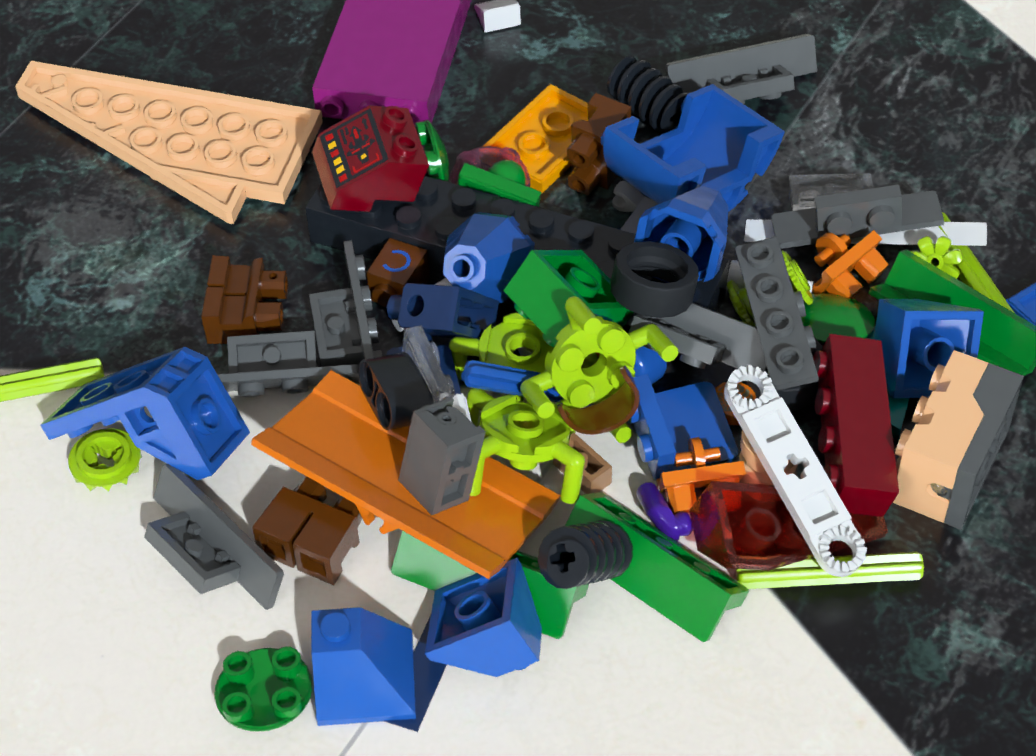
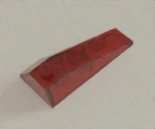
(754, 530)

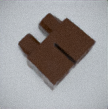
(586, 146)
(237, 298)
(307, 532)

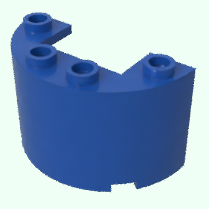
(713, 146)

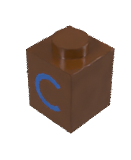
(394, 268)

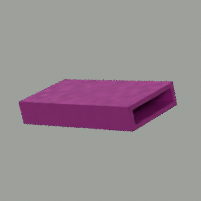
(389, 56)

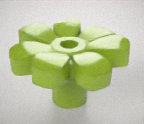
(940, 251)

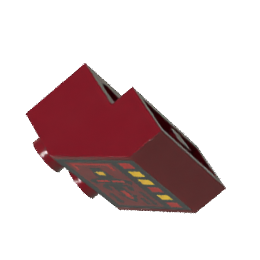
(370, 159)

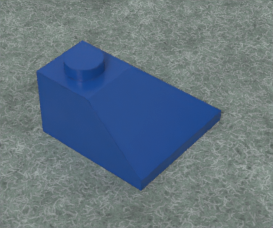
(921, 336)
(486, 623)
(361, 667)

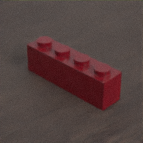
(856, 423)

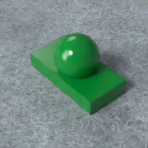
(502, 179)

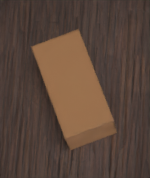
(596, 472)

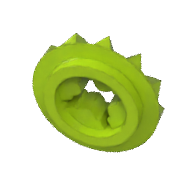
(110, 444)

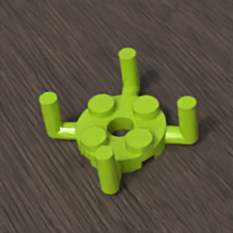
(500, 341)
(600, 381)
(525, 438)

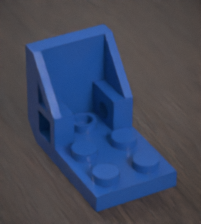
(191, 411)

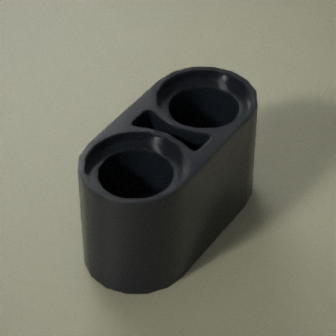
(393, 388)

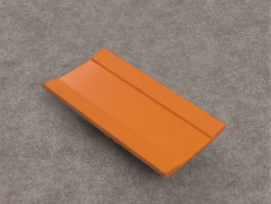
(346, 449)

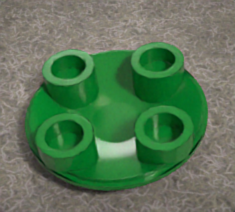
(434, 150)
(837, 316)
(263, 688)

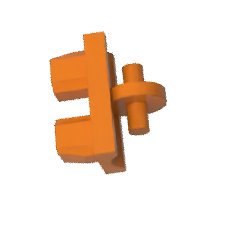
(841, 261)
(681, 484)

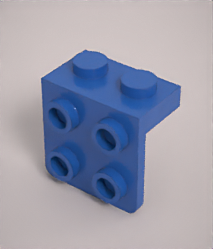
(672, 417)

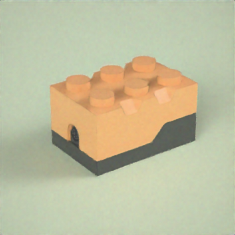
(955, 438)

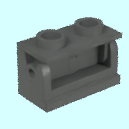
(441, 456)

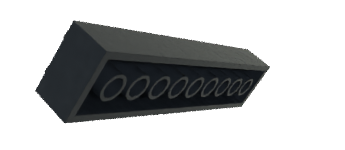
(445, 206)

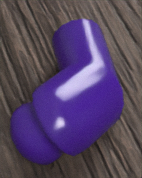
(660, 513)

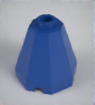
(691, 223)
(486, 254)

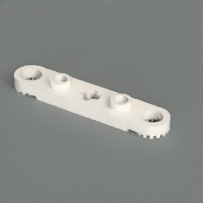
(812, 498)

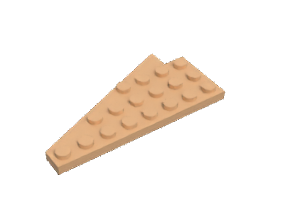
(186, 138)

